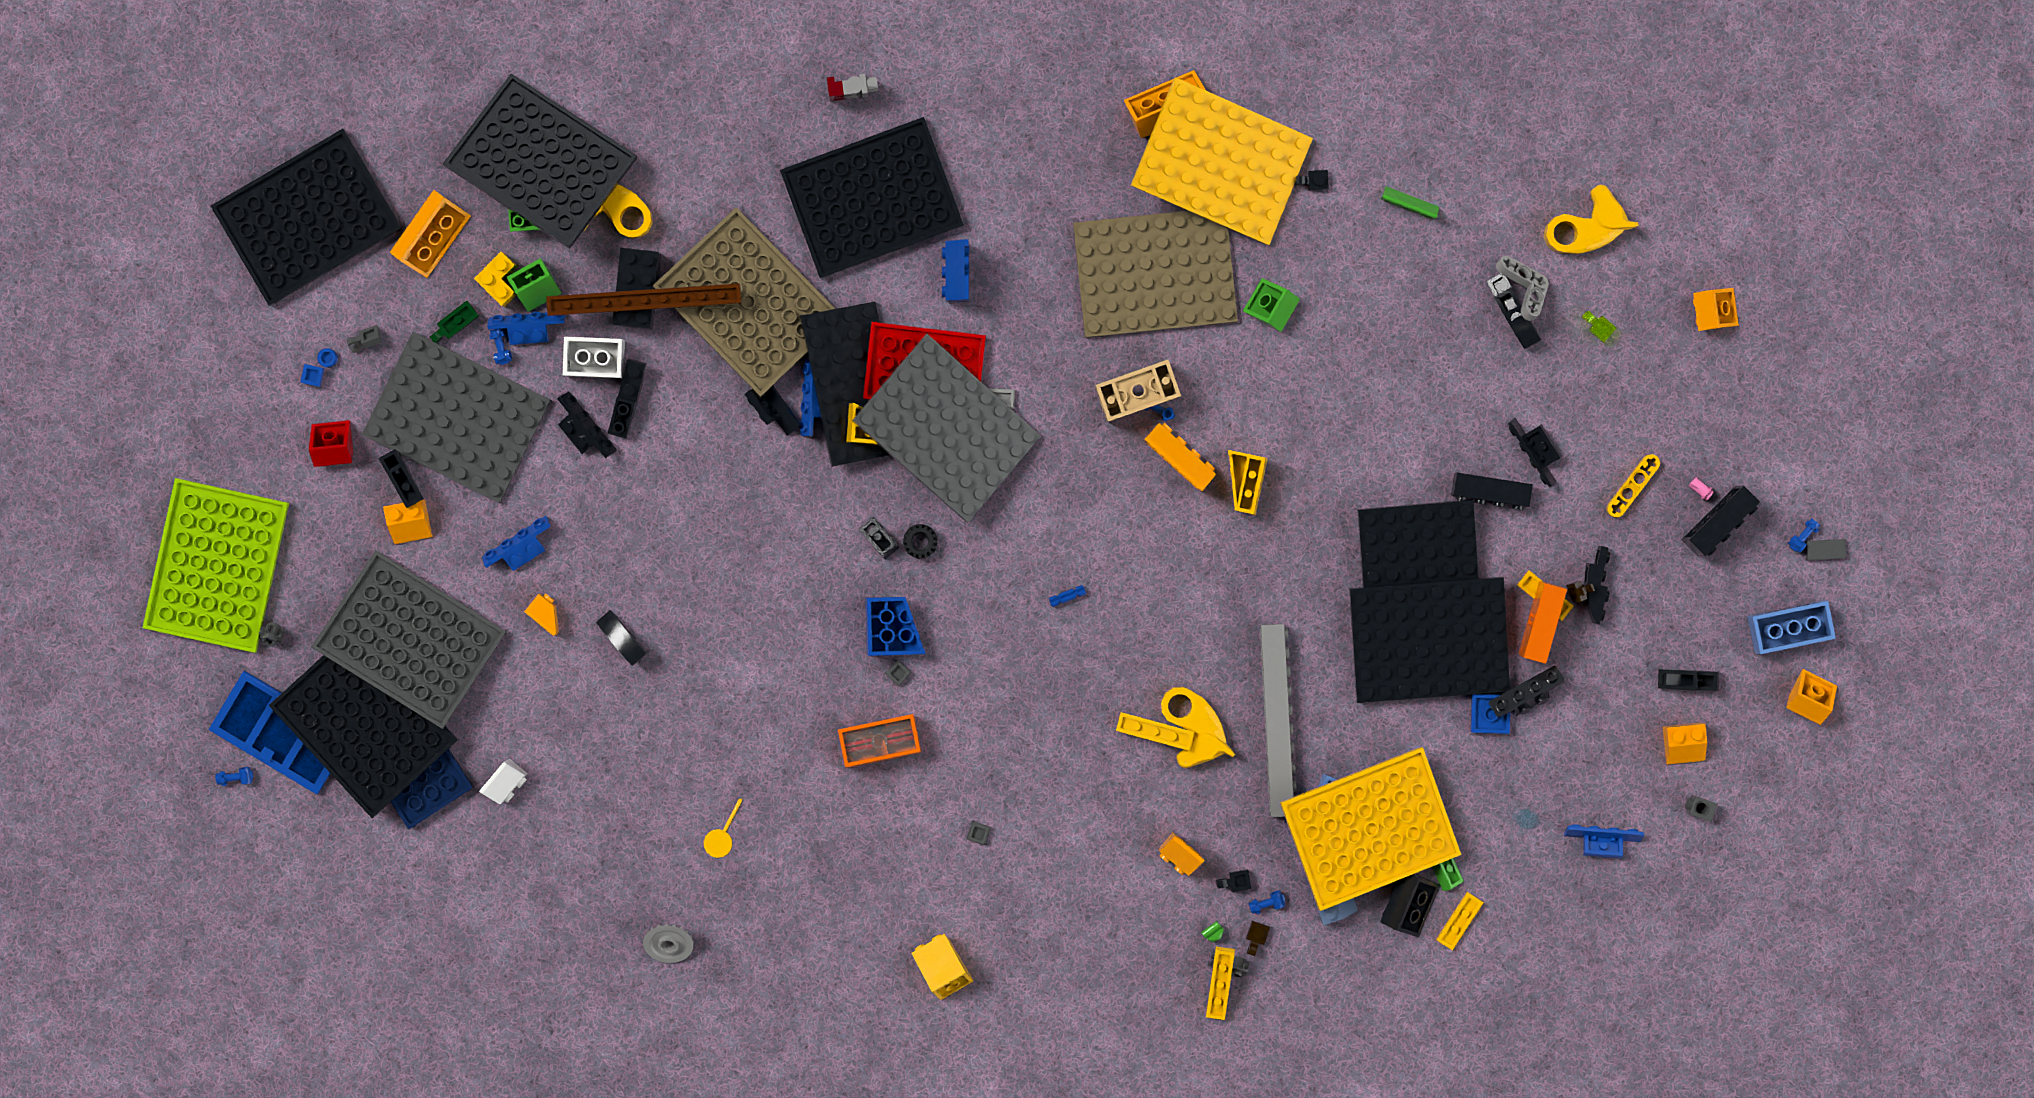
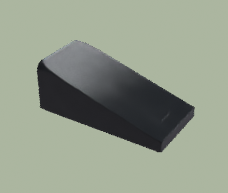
(879, 538)

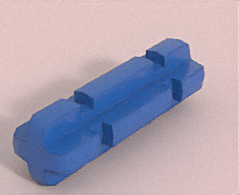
(1067, 596)

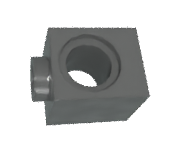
(1708, 811)

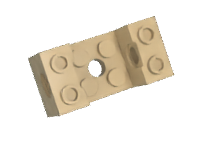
(1118, 397)

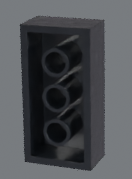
(636, 271)
(1720, 521)

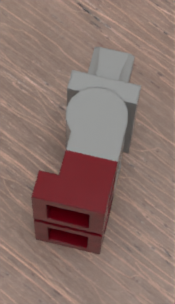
(851, 88)

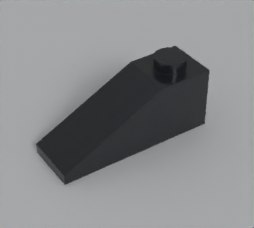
(401, 478)

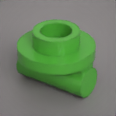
(1213, 932)

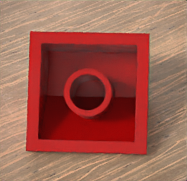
(331, 443)

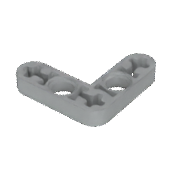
(1537, 285)

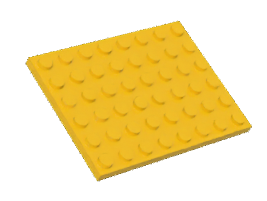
(1221, 161)
(1370, 828)

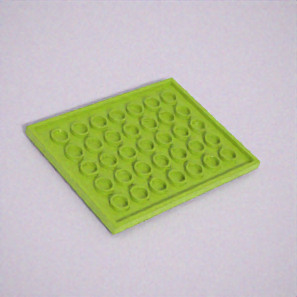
(215, 565)

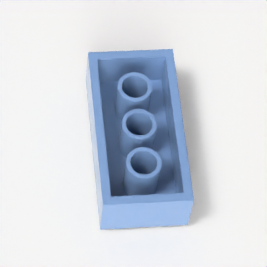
(1791, 627)

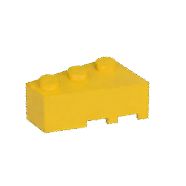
(1247, 480)

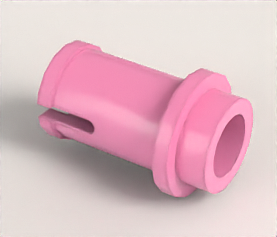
(1699, 487)

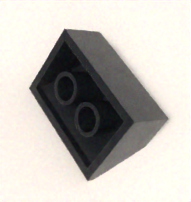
(1410, 904)

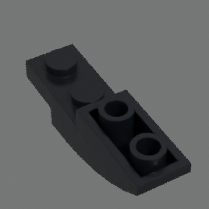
(1511, 308)
(627, 398)
(1595, 575)

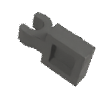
(367, 338)

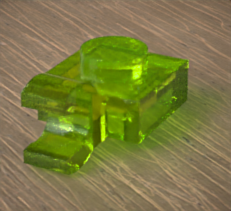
(1600, 326)

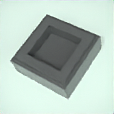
(898, 672)
(978, 833)

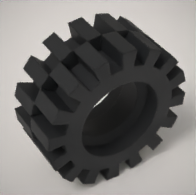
(908, 541)

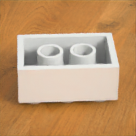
(593, 357)

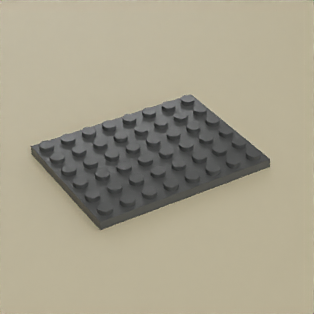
(456, 417)
(946, 428)
(408, 639)

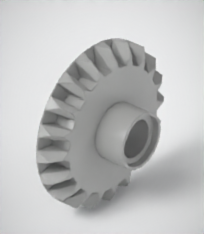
(668, 943)

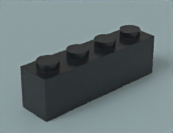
(1492, 490)

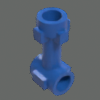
(503, 356)
(1167, 413)
(1797, 543)
(245, 776)
(1277, 900)

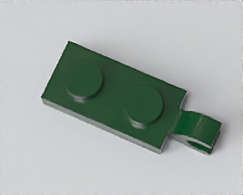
(455, 322)

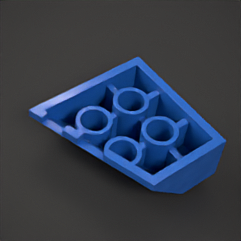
(956, 270)
(890, 627)

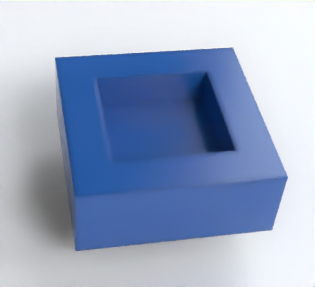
(312, 375)

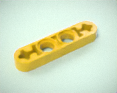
(1631, 484)

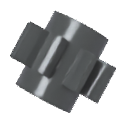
(271, 634)

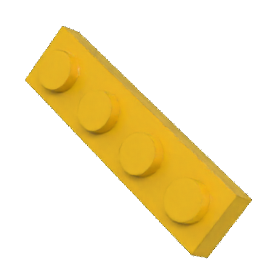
(1155, 731)
(1220, 983)

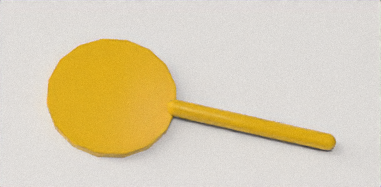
(718, 842)

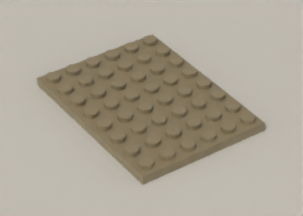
(1154, 273)
(765, 331)

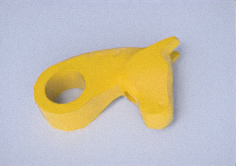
(620, 201)
(1606, 224)
(1209, 735)

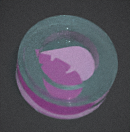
(1525, 818)

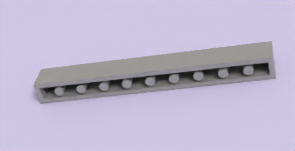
(1277, 716)

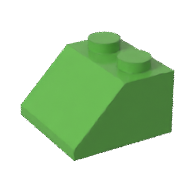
(1271, 304)

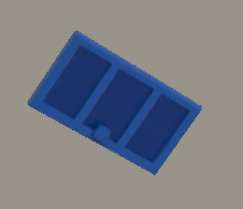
(259, 731)

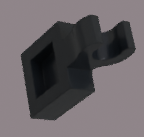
(1315, 180)
(1237, 881)

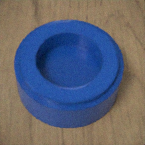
(327, 357)

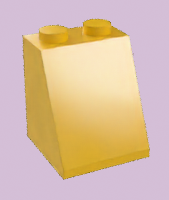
(941, 966)

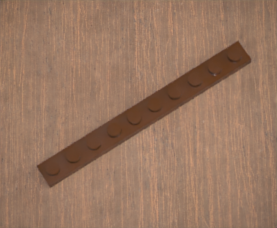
(643, 299)

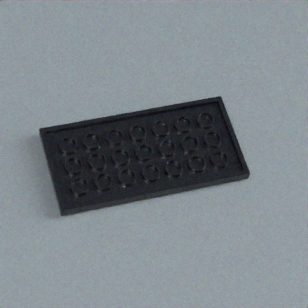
(838, 359)

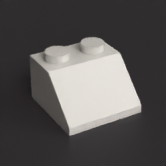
(504, 781)

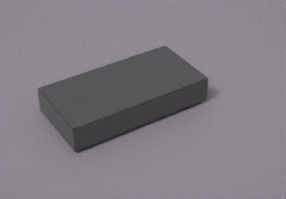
(1825, 549)

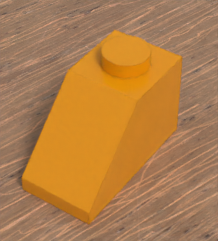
(544, 613)

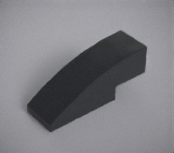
(621, 638)
(1688, 679)

